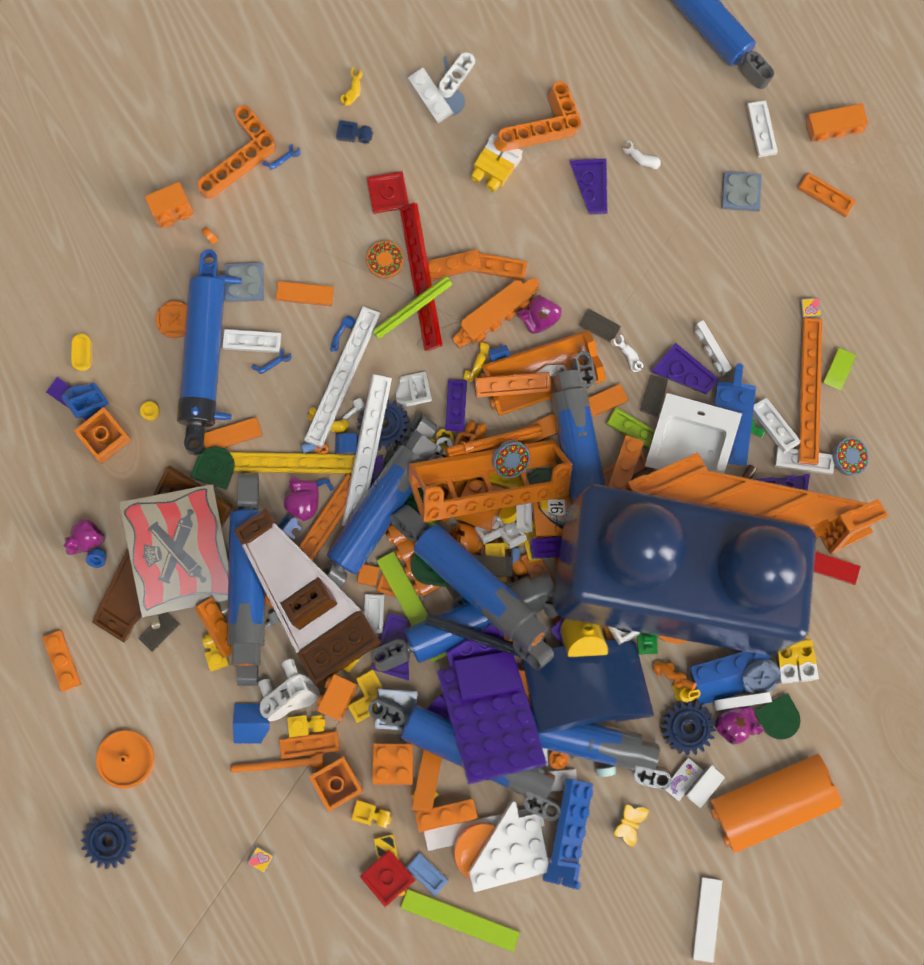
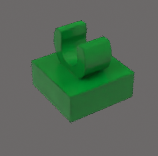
(647, 644)

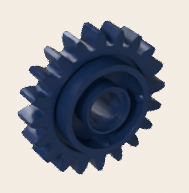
(395, 428)
(676, 732)
(96, 840)

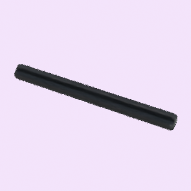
(470, 634)

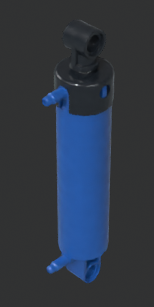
(202, 352)

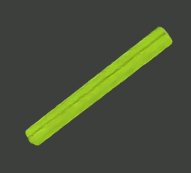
(412, 307)

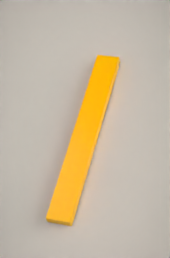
(293, 463)

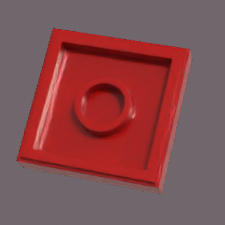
(387, 192)
(387, 878)

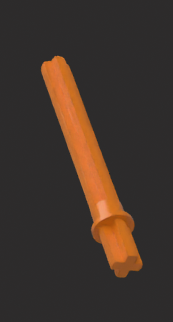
(472, 446)

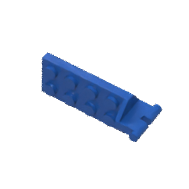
(740, 399)
(570, 833)

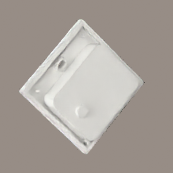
(684, 433)

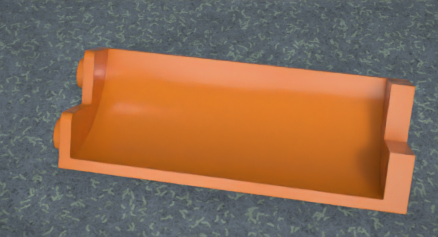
(532, 360)
(776, 803)

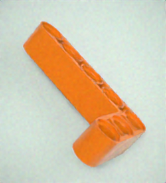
(560, 123)
(241, 156)

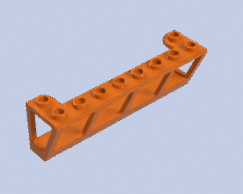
(480, 465)

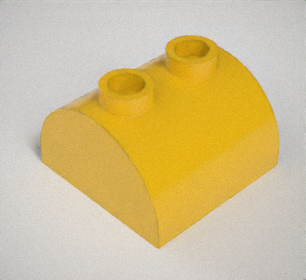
(582, 638)

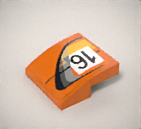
(550, 516)

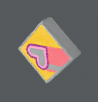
(811, 308)
(260, 859)

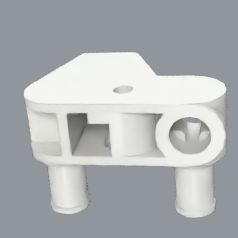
(299, 693)

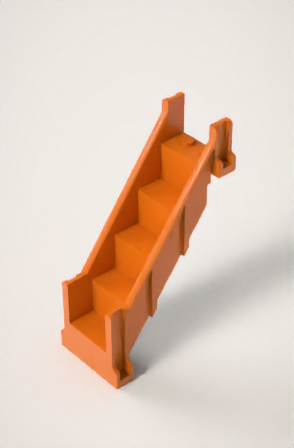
(832, 517)

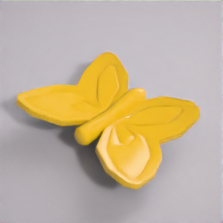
(631, 817)

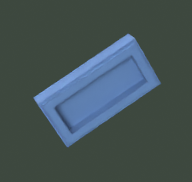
(427, 874)

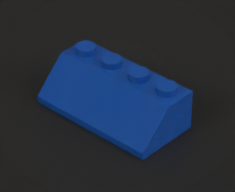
(722, 676)

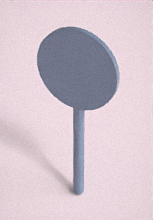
(457, 100)

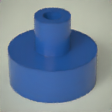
(96, 558)

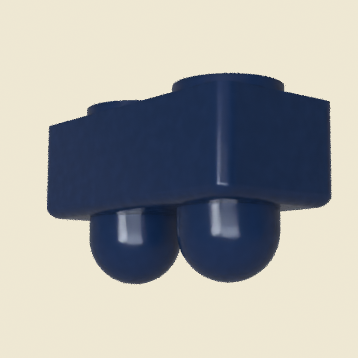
(685, 571)

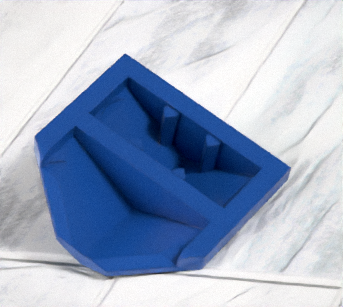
(84, 400)
(249, 724)

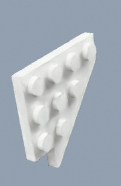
(511, 851)

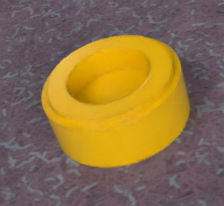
(149, 411)

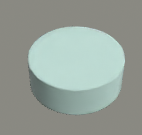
(604, 771)

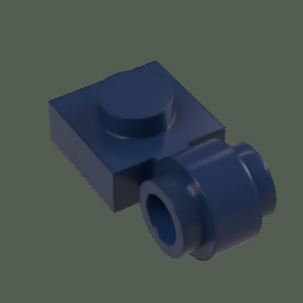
(348, 132)

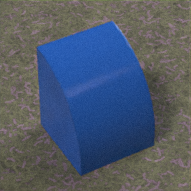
(346, 443)

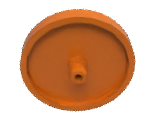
(125, 759)
(470, 844)

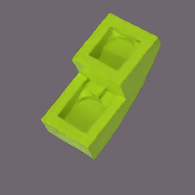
(839, 368)

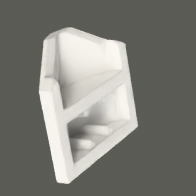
(413, 389)

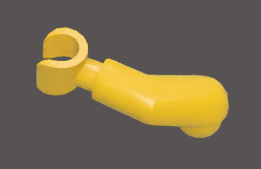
(351, 95)
(480, 359)
(338, 426)

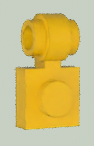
(213, 657)
(300, 726)
(366, 813)

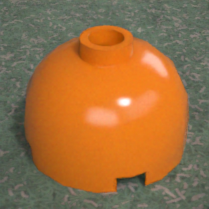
(467, 537)

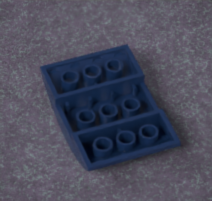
(588, 688)

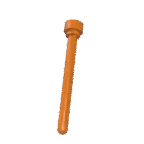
(316, 761)

